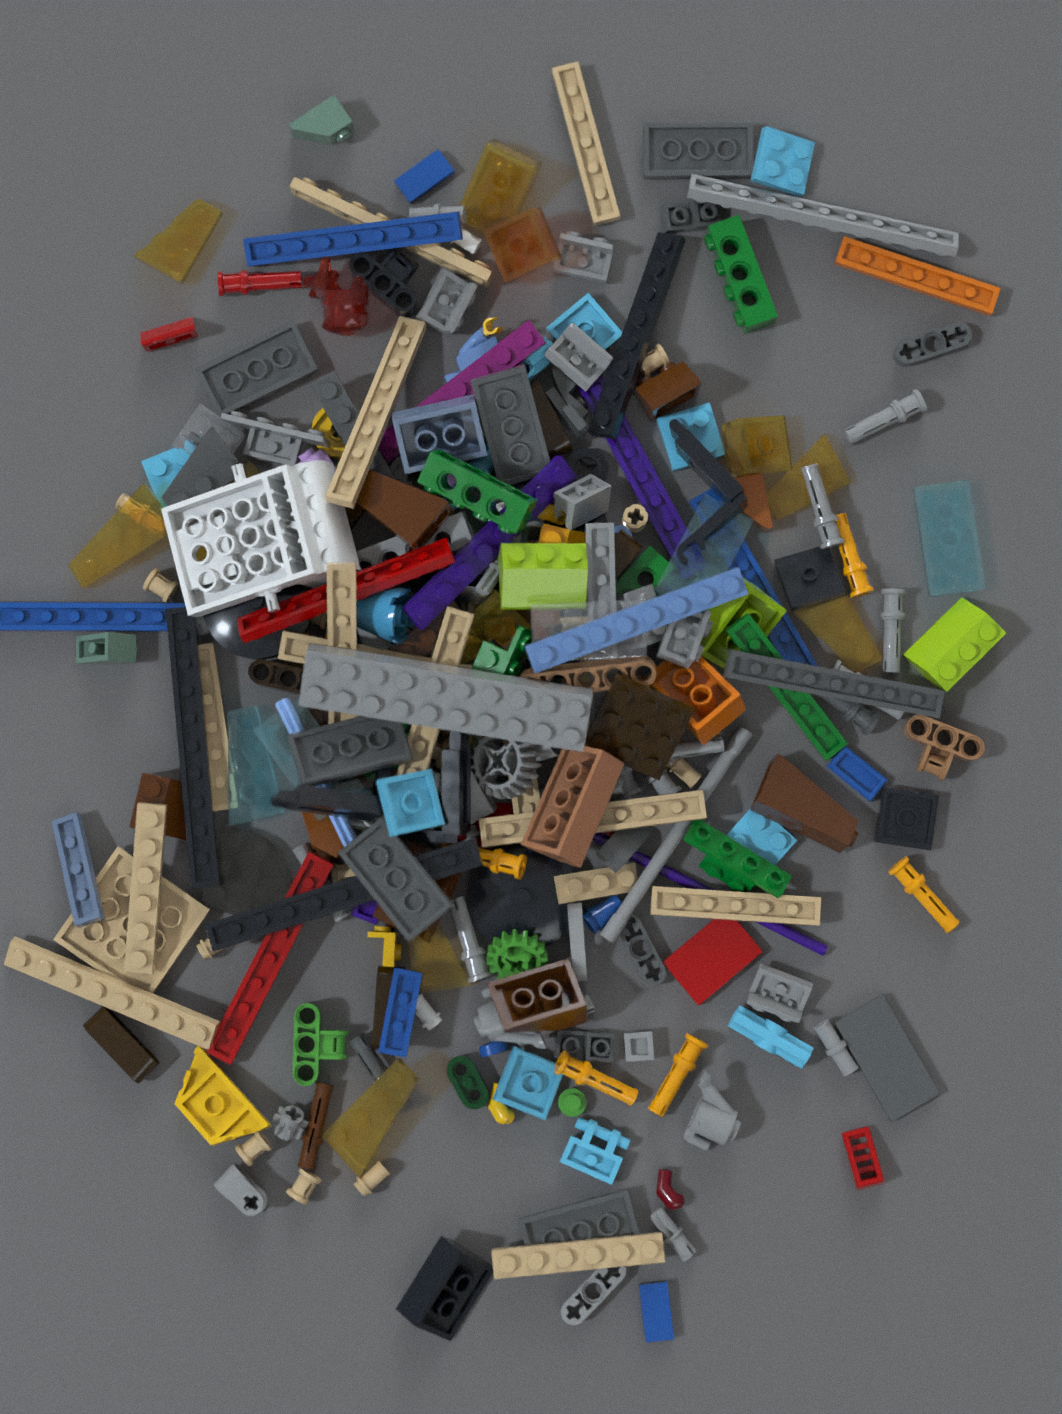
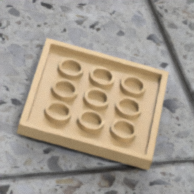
(104, 941)

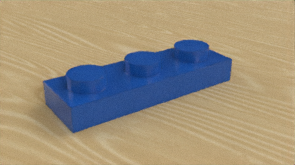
(400, 1012)

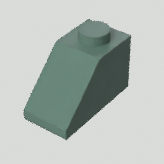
(324, 123)
(106, 648)

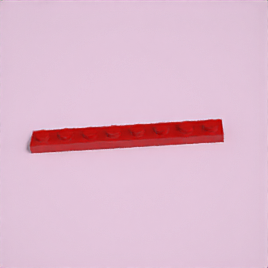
(368, 581)
(265, 967)

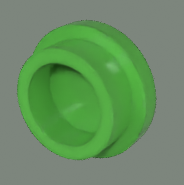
(572, 1102)

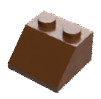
(667, 390)
(163, 791)

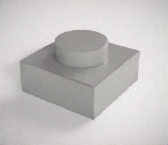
(639, 1046)

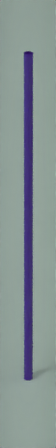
(691, 883)

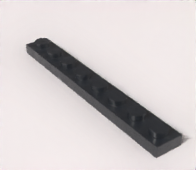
(636, 335)

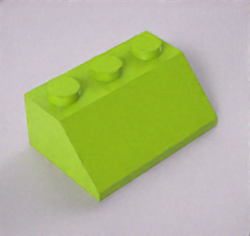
(541, 574)
(759, 605)
(954, 644)

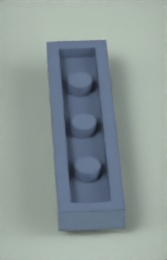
(78, 870)

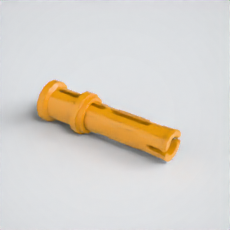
(854, 568)
(500, 861)
(915, 884)
(683, 1063)
(584, 1070)

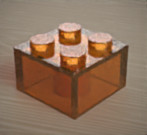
(522, 244)

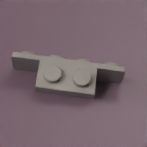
(273, 442)

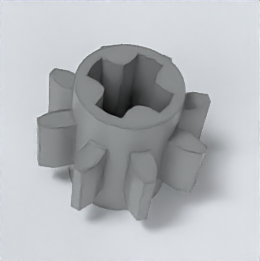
(289, 1122)

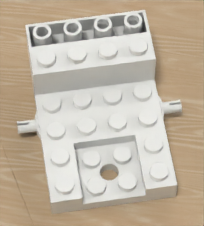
(258, 537)

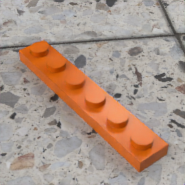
(917, 276)

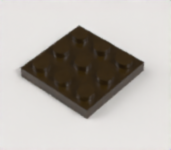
(639, 726)

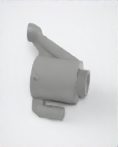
(489, 1025)
(711, 1117)

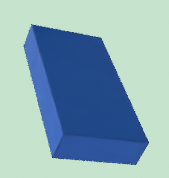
(424, 176)
(857, 773)
(656, 1311)

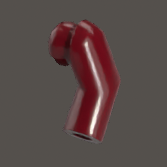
(666, 1193)

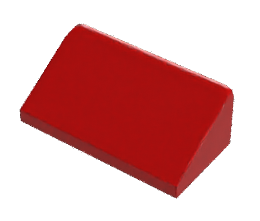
(168, 334)

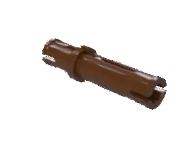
(309, 1156)

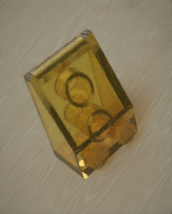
(499, 185)

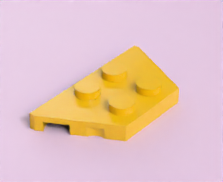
(216, 1103)

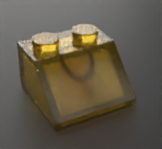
(756, 446)

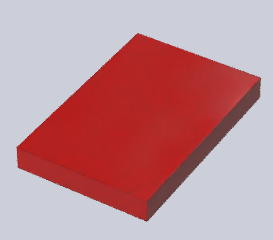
(711, 958)

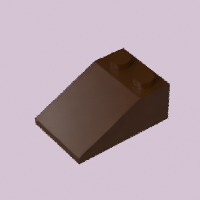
(539, 999)

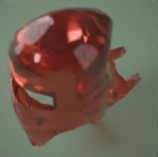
(342, 308)

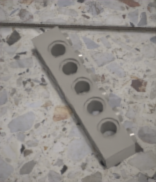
(456, 526)

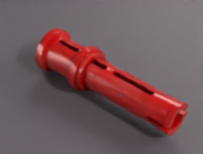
(246, 282)

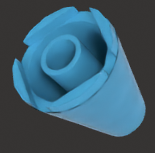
(383, 614)

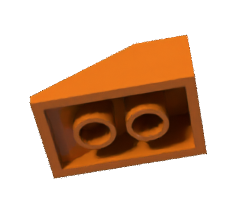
(704, 689)

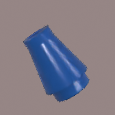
(599, 914)

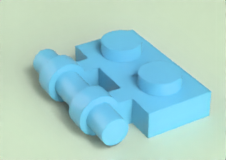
(590, 1158)

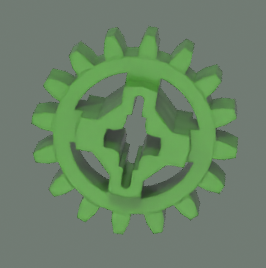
(516, 954)

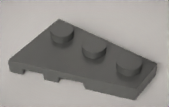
(204, 470)

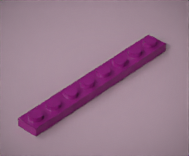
(504, 355)

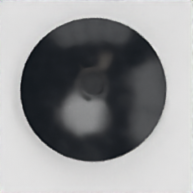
(225, 630)
(529, 904)

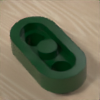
(465, 1083)

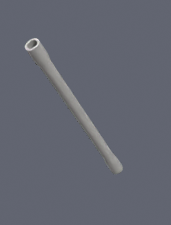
(620, 917)

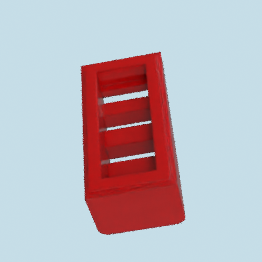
(869, 1182)

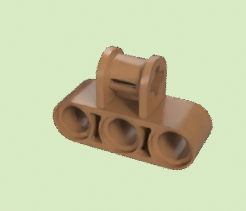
(937, 753)

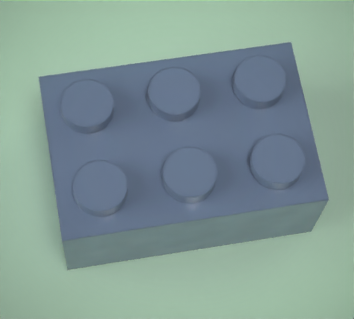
(441, 425)

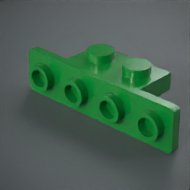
(498, 660)
(734, 862)

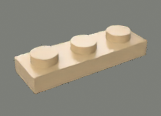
(595, 883)

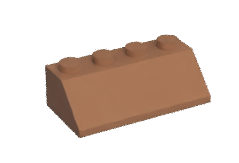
(573, 804)

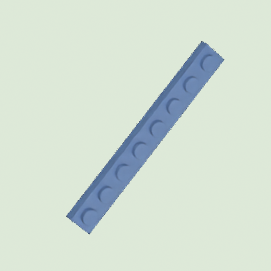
(636, 620)

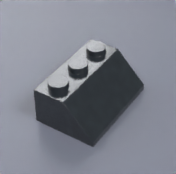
(445, 1289)

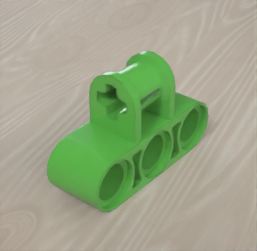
(324, 1044)

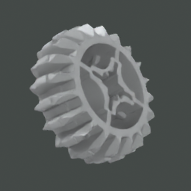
(494, 761)

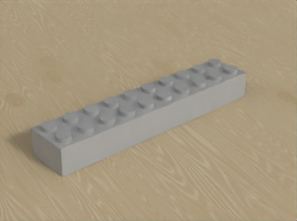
(445, 697)

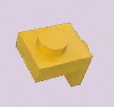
(391, 949)

